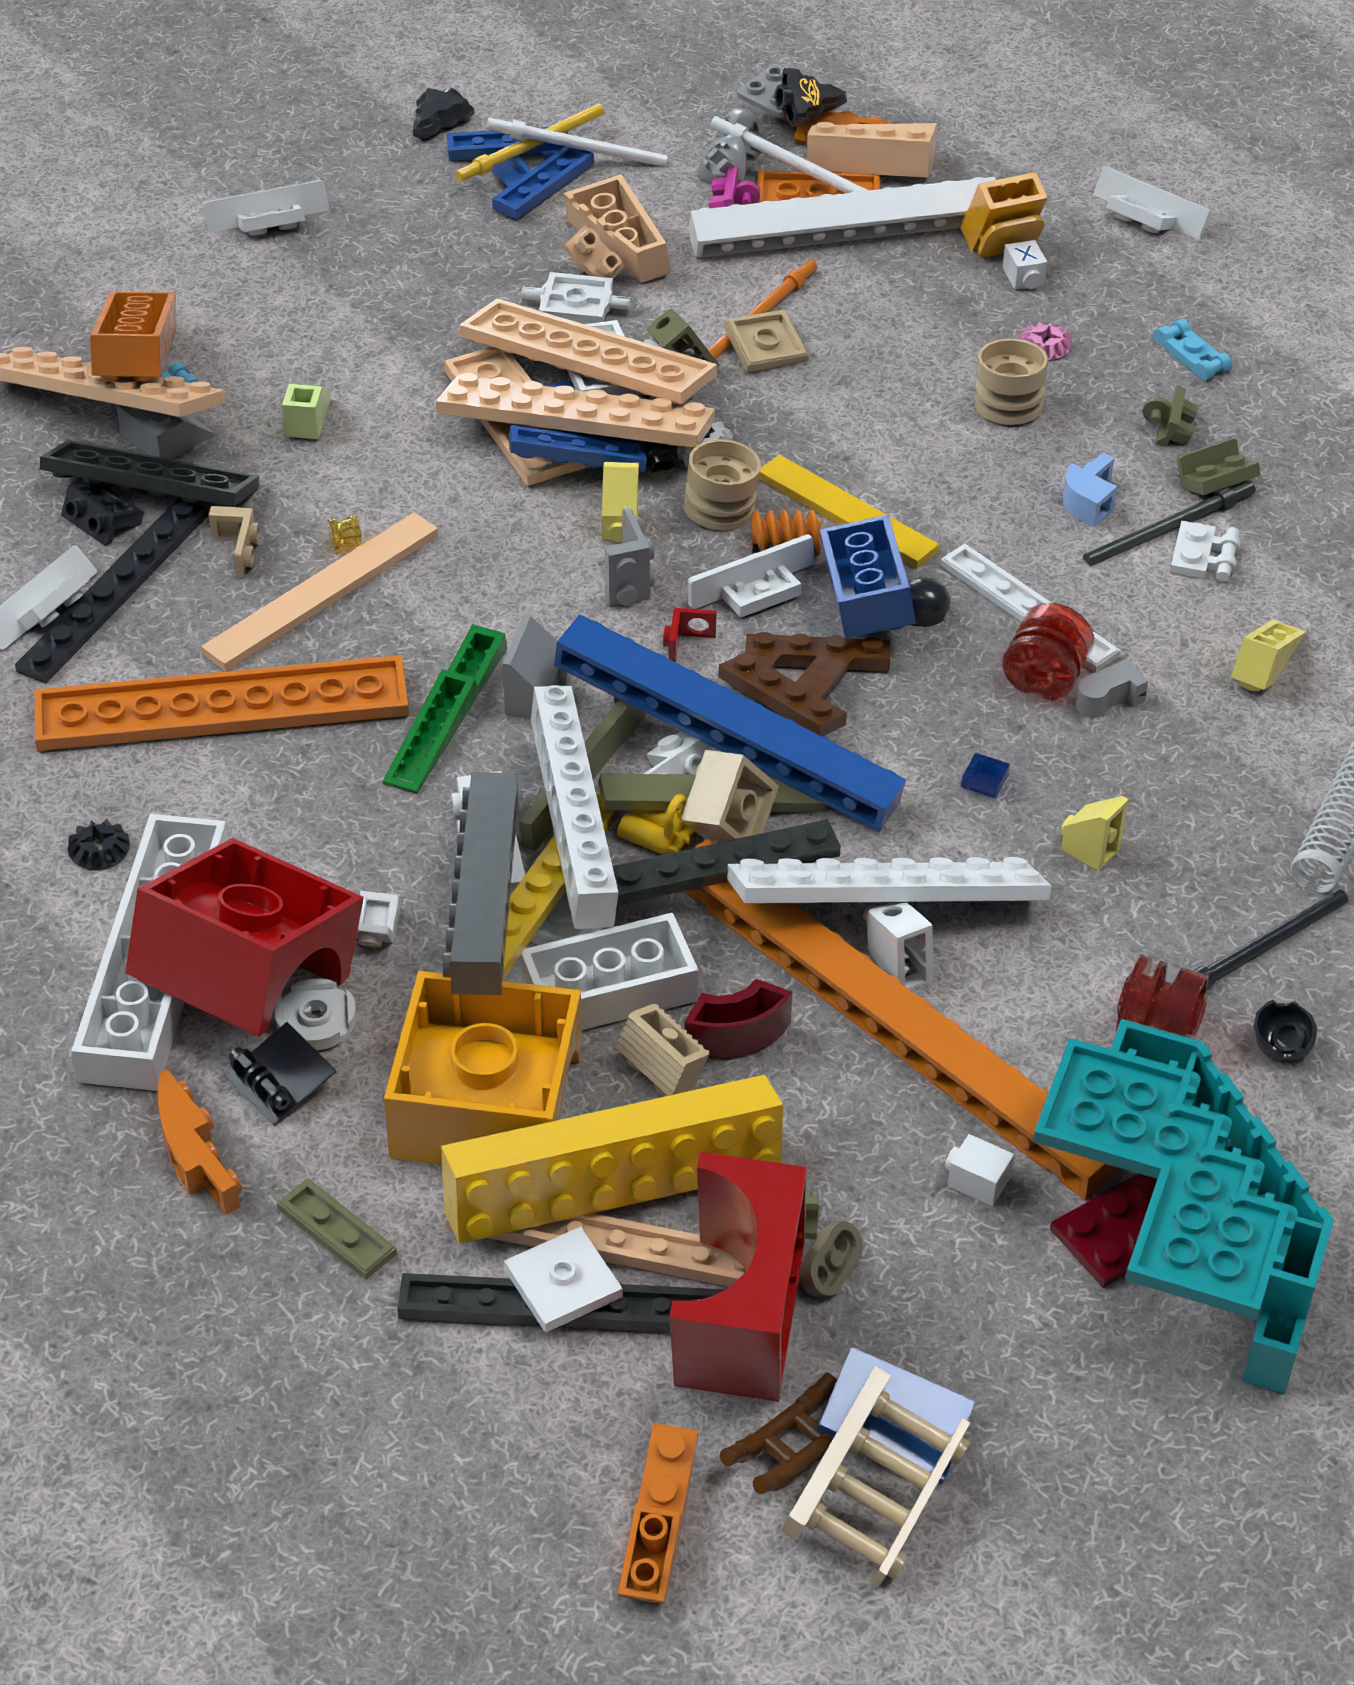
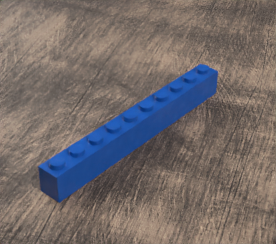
(729, 722)

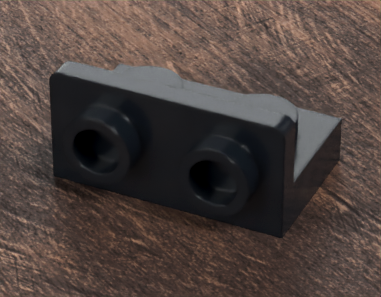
(99, 511)

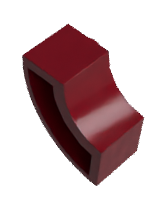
(740, 1021)

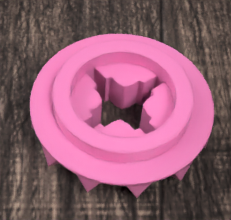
(1058, 343)

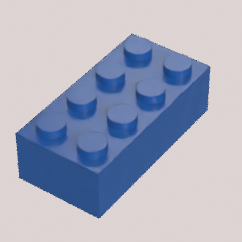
(867, 577)

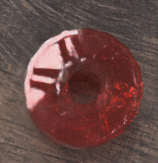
(1048, 651)
(1160, 1003)

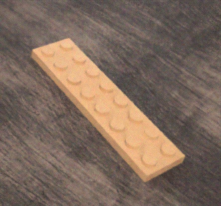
(588, 351)
(74, 377)
(576, 410)

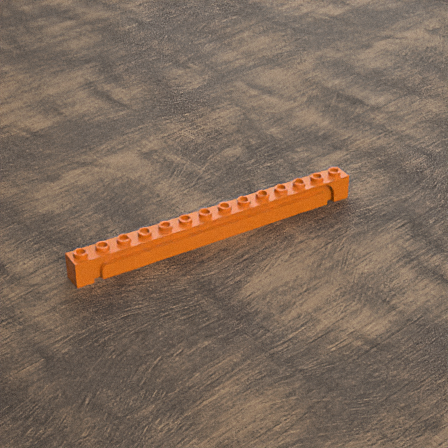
(903, 1025)

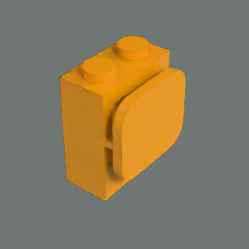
(1004, 214)

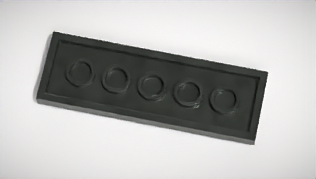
(149, 472)

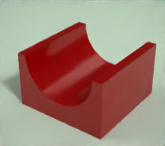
(236, 929)
(743, 1334)

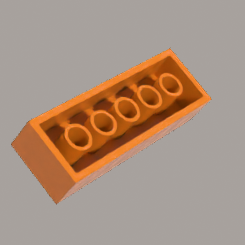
(133, 335)

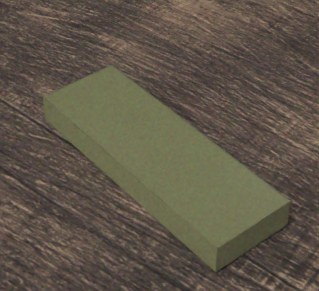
(337, 1228)

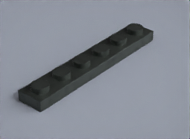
(709, 863)

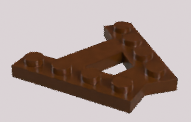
(825, 663)

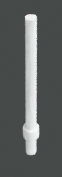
(518, 130)
(785, 156)

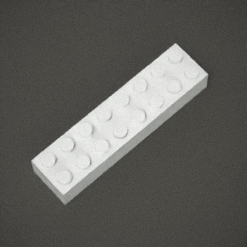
(126, 1021)

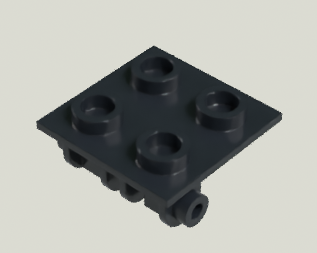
(279, 1072)

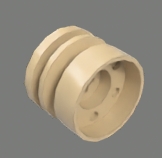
(1010, 381)
(721, 484)

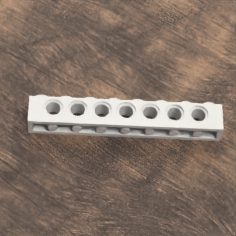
(574, 808)

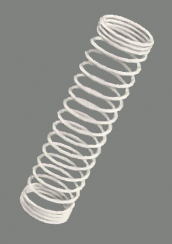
(1317, 853)

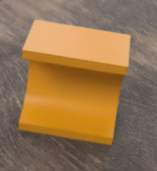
(478, 1064)

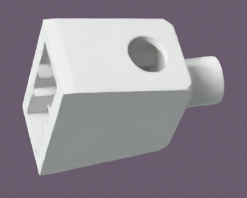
(898, 933)

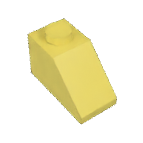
(619, 491)
(1095, 831)

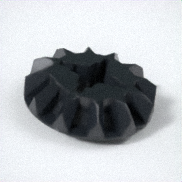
(87, 855)

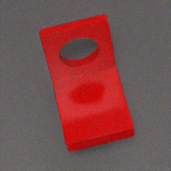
(680, 626)

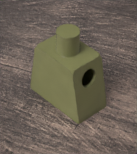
(676, 335)

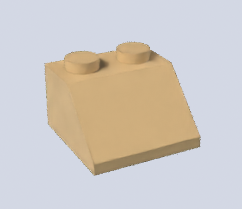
(729, 798)

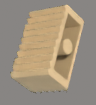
(662, 1050)

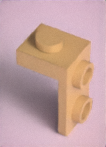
(238, 525)

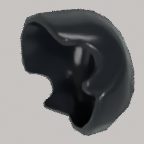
(929, 601)
(1288, 1024)

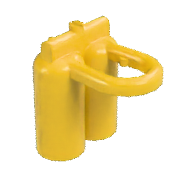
(656, 829)

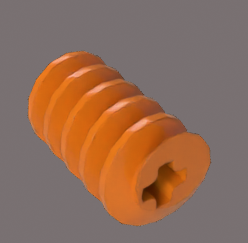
(783, 530)

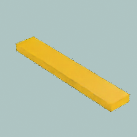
(841, 506)

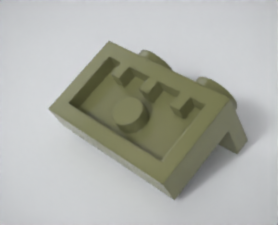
(1215, 467)

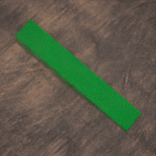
(446, 707)

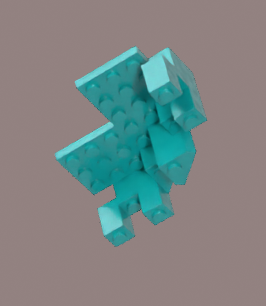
(1224, 1197)

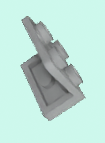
(761, 90)
(628, 564)

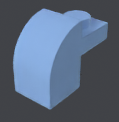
(1089, 491)

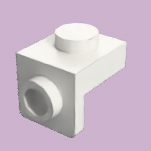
(378, 919)

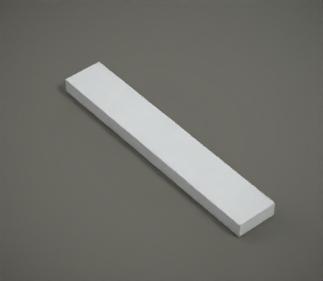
(1012, 595)

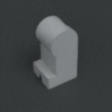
(1109, 688)

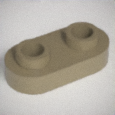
(826, 1266)

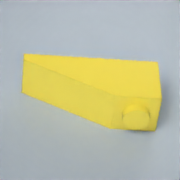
(1265, 654)

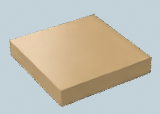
(765, 340)

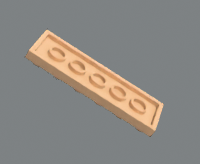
(495, 363)

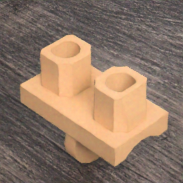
(592, 254)

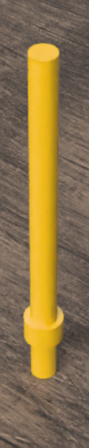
(485, 163)

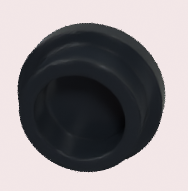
(661, 457)

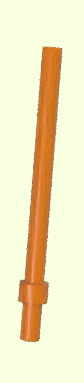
(792, 281)

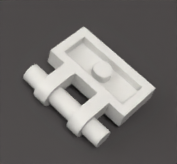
(1194, 548)

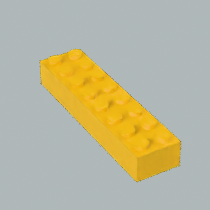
(604, 1157)

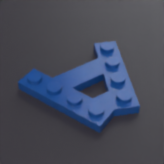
(523, 186)
(572, 446)

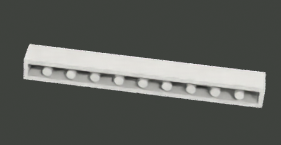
(831, 218)

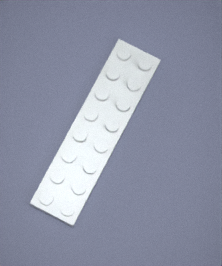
(887, 882)

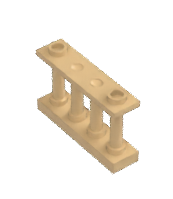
(832, 1475)

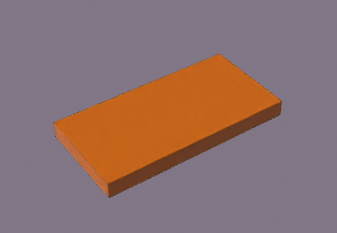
(793, 184)

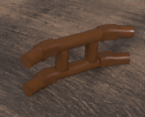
(767, 1438)

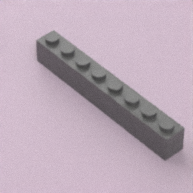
(482, 885)

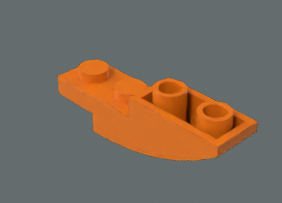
(190, 1144)
(659, 1514)

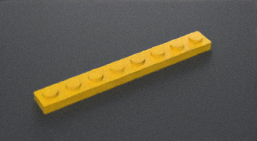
(538, 895)

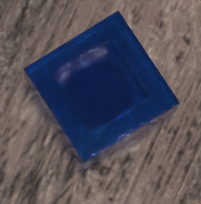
(985, 775)

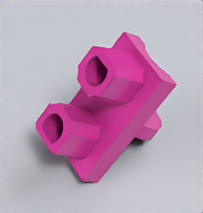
(728, 192)

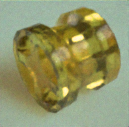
(344, 533)

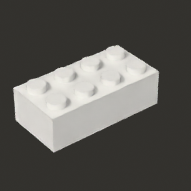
(618, 969)

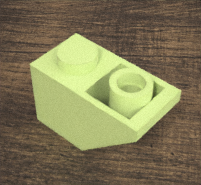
(305, 410)

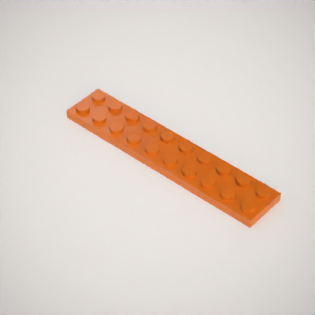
(219, 702)

